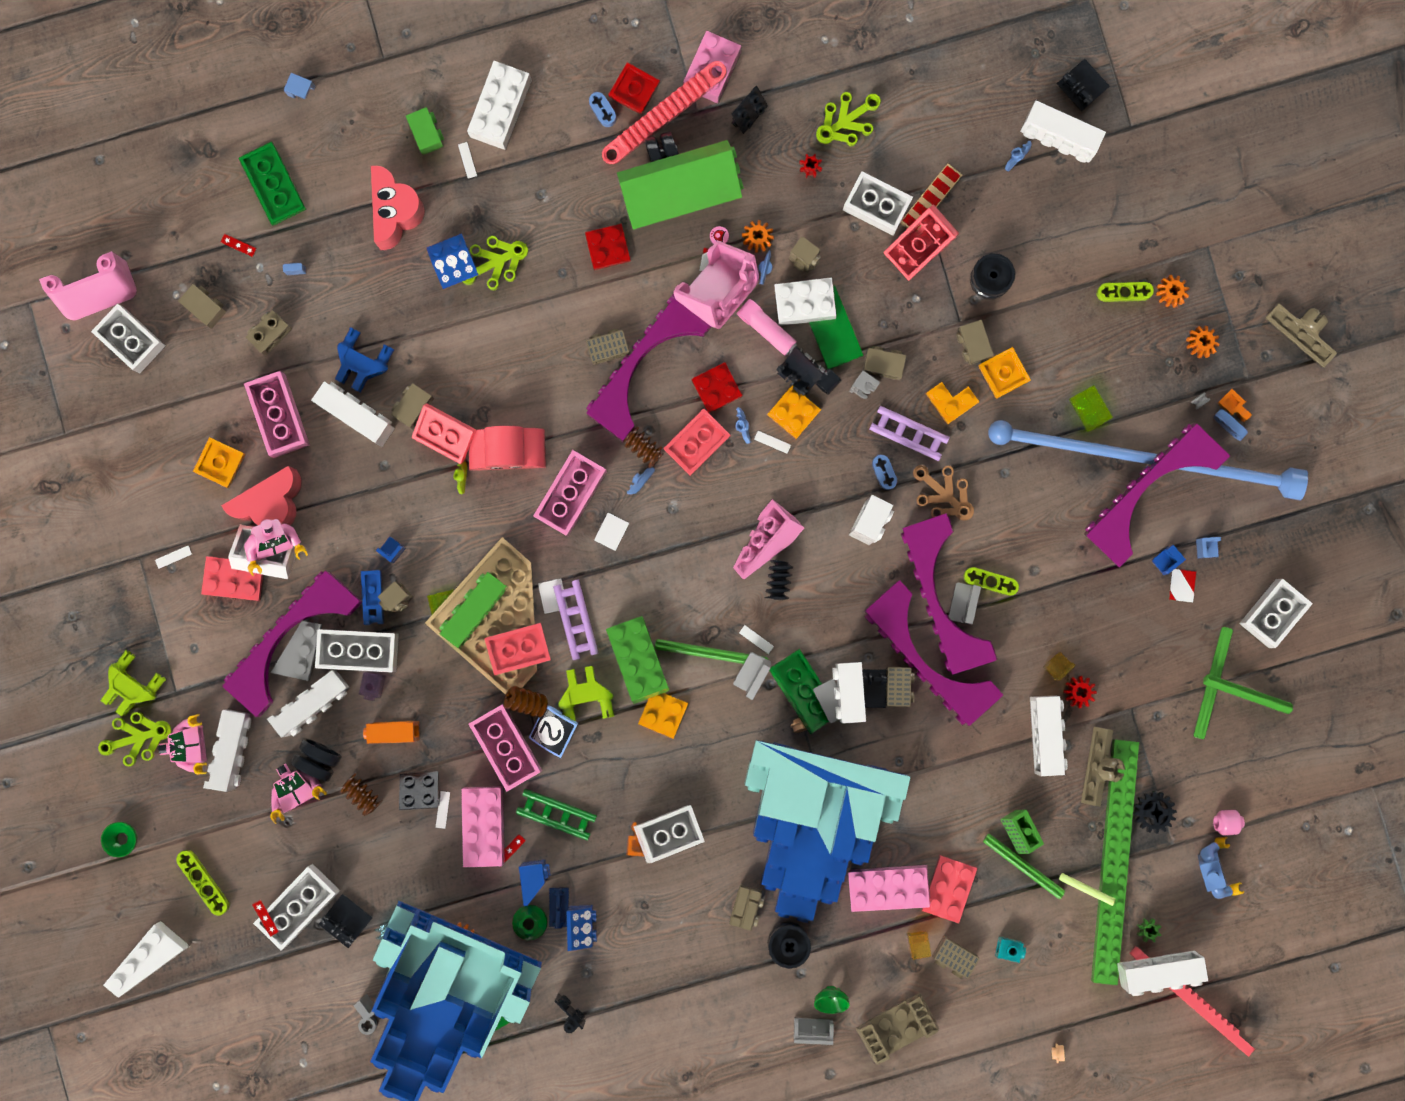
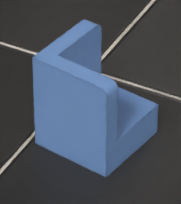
(298, 86)
(1207, 547)

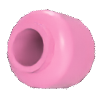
(1228, 822)

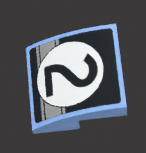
(553, 731)

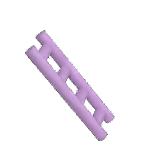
(914, 444)
(566, 612)

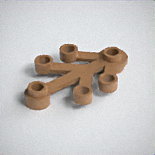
(946, 494)

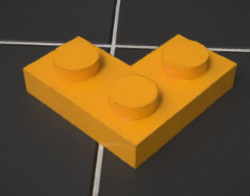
(949, 406)

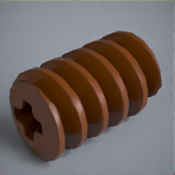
(643, 447)
(525, 701)
(360, 796)

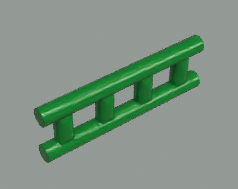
(544, 818)

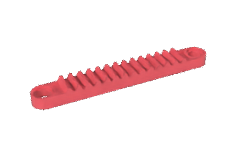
(664, 112)
(1206, 1011)

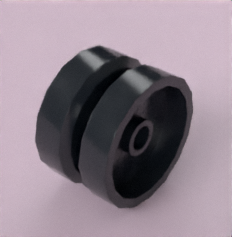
(667, 149)
(995, 265)
(316, 759)
(791, 956)

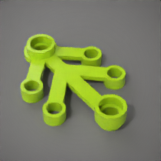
(845, 120)
(498, 260)
(138, 737)

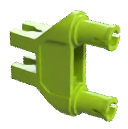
(127, 687)
(584, 693)

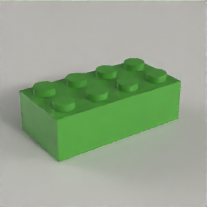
(473, 610)
(637, 659)

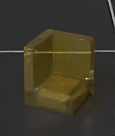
(1059, 666)
(918, 945)

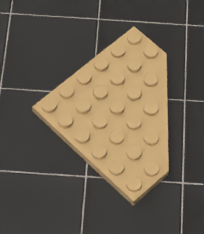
(510, 612)

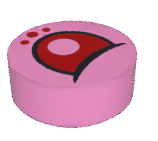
(719, 233)

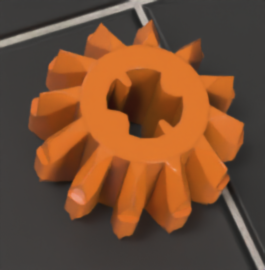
(757, 229)
(1178, 297)
(1207, 337)

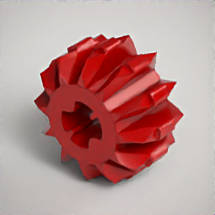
(1077, 699)

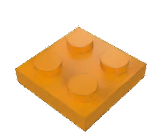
(1004, 373)
(794, 412)
(219, 462)
(663, 714)

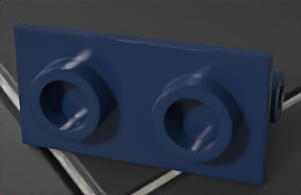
(558, 907)

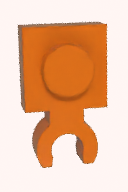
(633, 844)

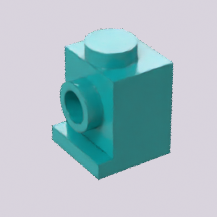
(1003, 947)

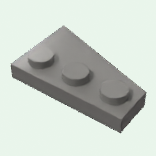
(300, 653)

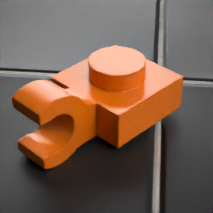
(1233, 403)

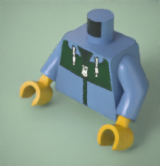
(1213, 871)

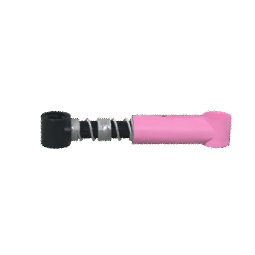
(781, 340)

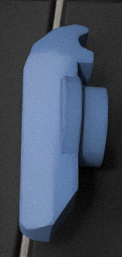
(1017, 155)
(765, 267)
(742, 425)
(639, 480)

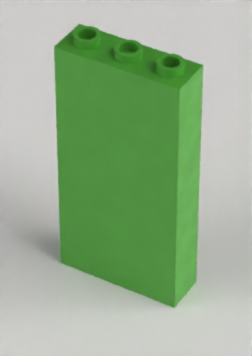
(681, 184)

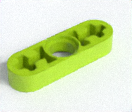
(1130, 285)
(1003, 590)

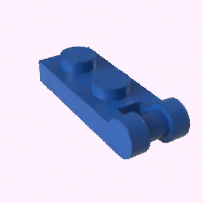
(371, 589)

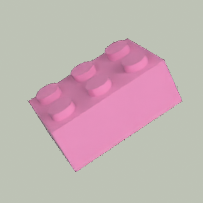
(715, 49)

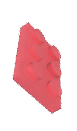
(443, 433)
(696, 442)
(228, 582)
(517, 649)
(950, 888)

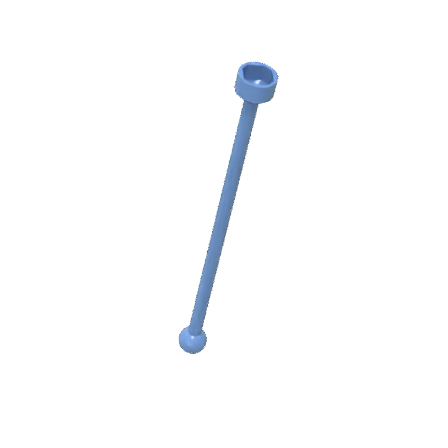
(1290, 483)

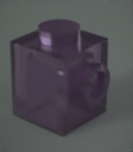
(371, 685)

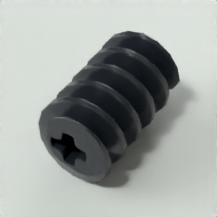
(778, 580)

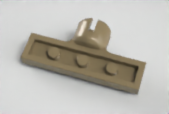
(1303, 332)
(1100, 767)

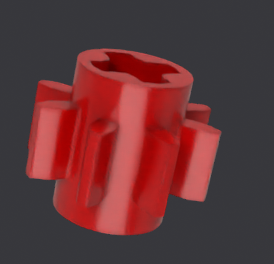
(813, 161)

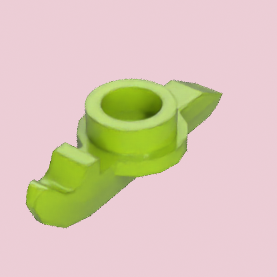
(460, 476)

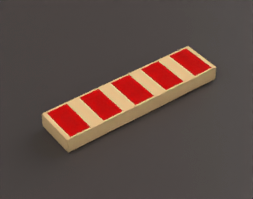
(933, 195)

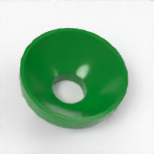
(110, 842)
(537, 915)
(831, 1000)

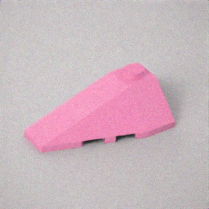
(772, 535)

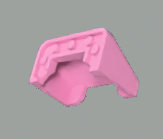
(721, 285)
(93, 293)

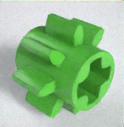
(1149, 935)

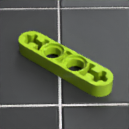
(200, 884)

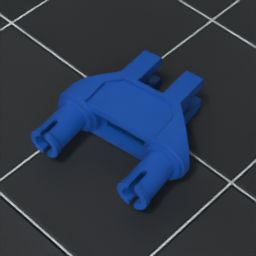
(359, 363)

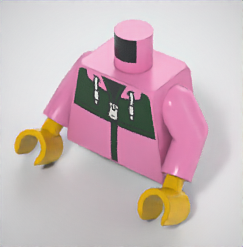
(270, 539)
(186, 745)
(292, 791)

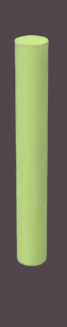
(1087, 889)

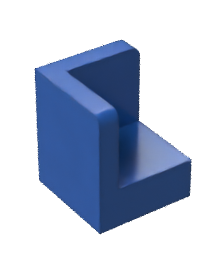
(391, 550)
(1168, 559)

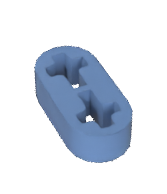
(605, 107)
(1230, 424)
(888, 470)

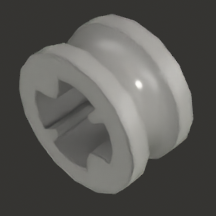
(1200, 400)
(372, 1019)

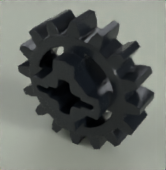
(1162, 812)

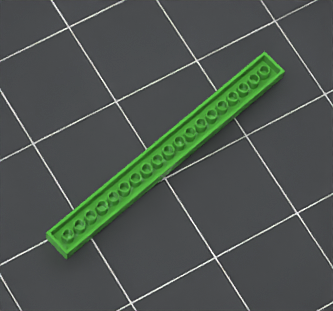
(1115, 865)

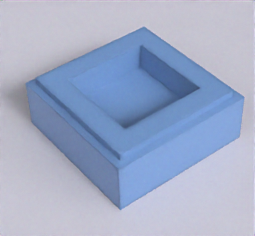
(294, 269)

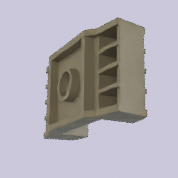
(897, 1027)

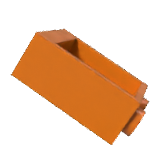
(391, 732)

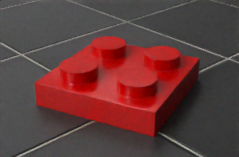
(634, 88)
(607, 246)
(716, 387)

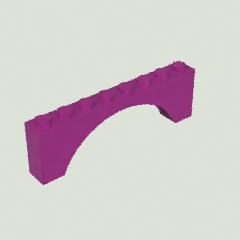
(611, 406)
(1191, 449)
(960, 648)
(251, 679)
(965, 699)

